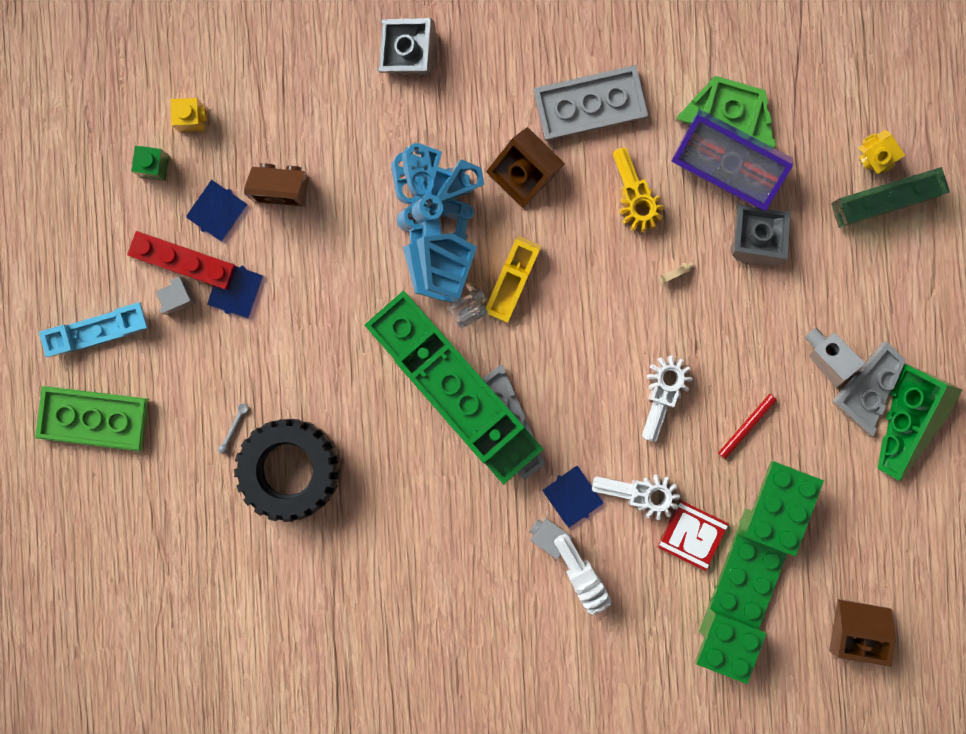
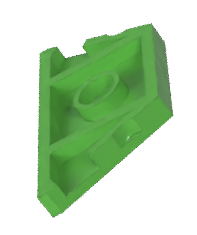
(734, 104)

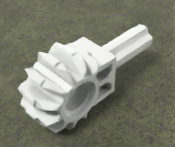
(663, 395)
(639, 493)
(583, 577)

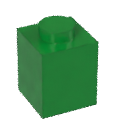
(150, 163)

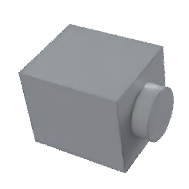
(545, 533)

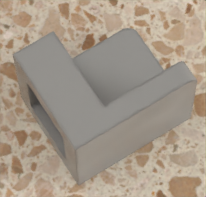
(175, 296)

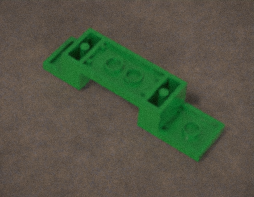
(453, 387)
(752, 569)

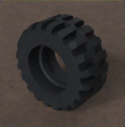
(252, 477)

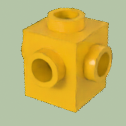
(880, 152)

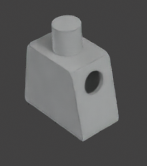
(842, 362)

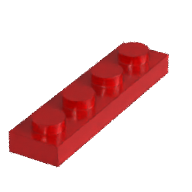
(181, 260)

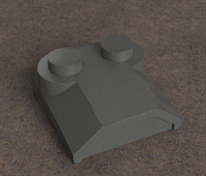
(408, 46)
(761, 236)

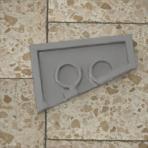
(868, 389)

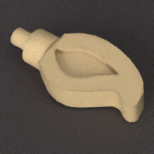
(681, 270)

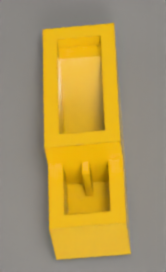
(512, 278)

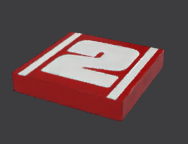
(692, 535)

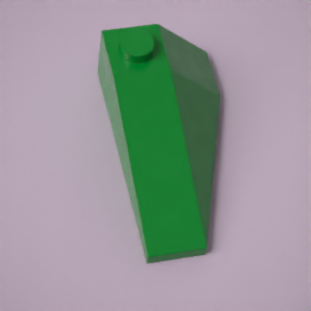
(916, 414)

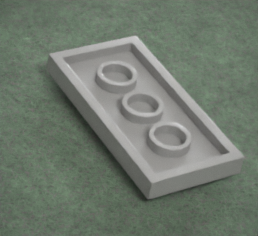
(590, 103)

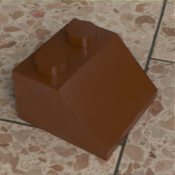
(525, 167)
(277, 185)

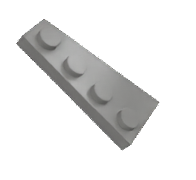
(500, 385)

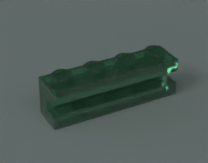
(890, 197)

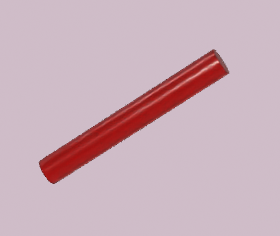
(747, 426)

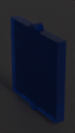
(216, 210)
(240, 293)
(572, 496)

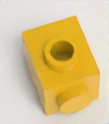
(188, 114)

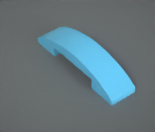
(93, 331)

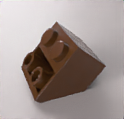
(863, 633)

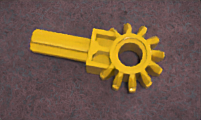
(636, 193)

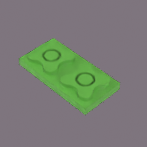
(92, 418)

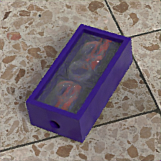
(732, 160)

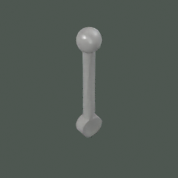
(242, 409)

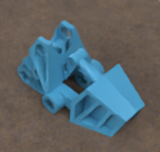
(435, 260)

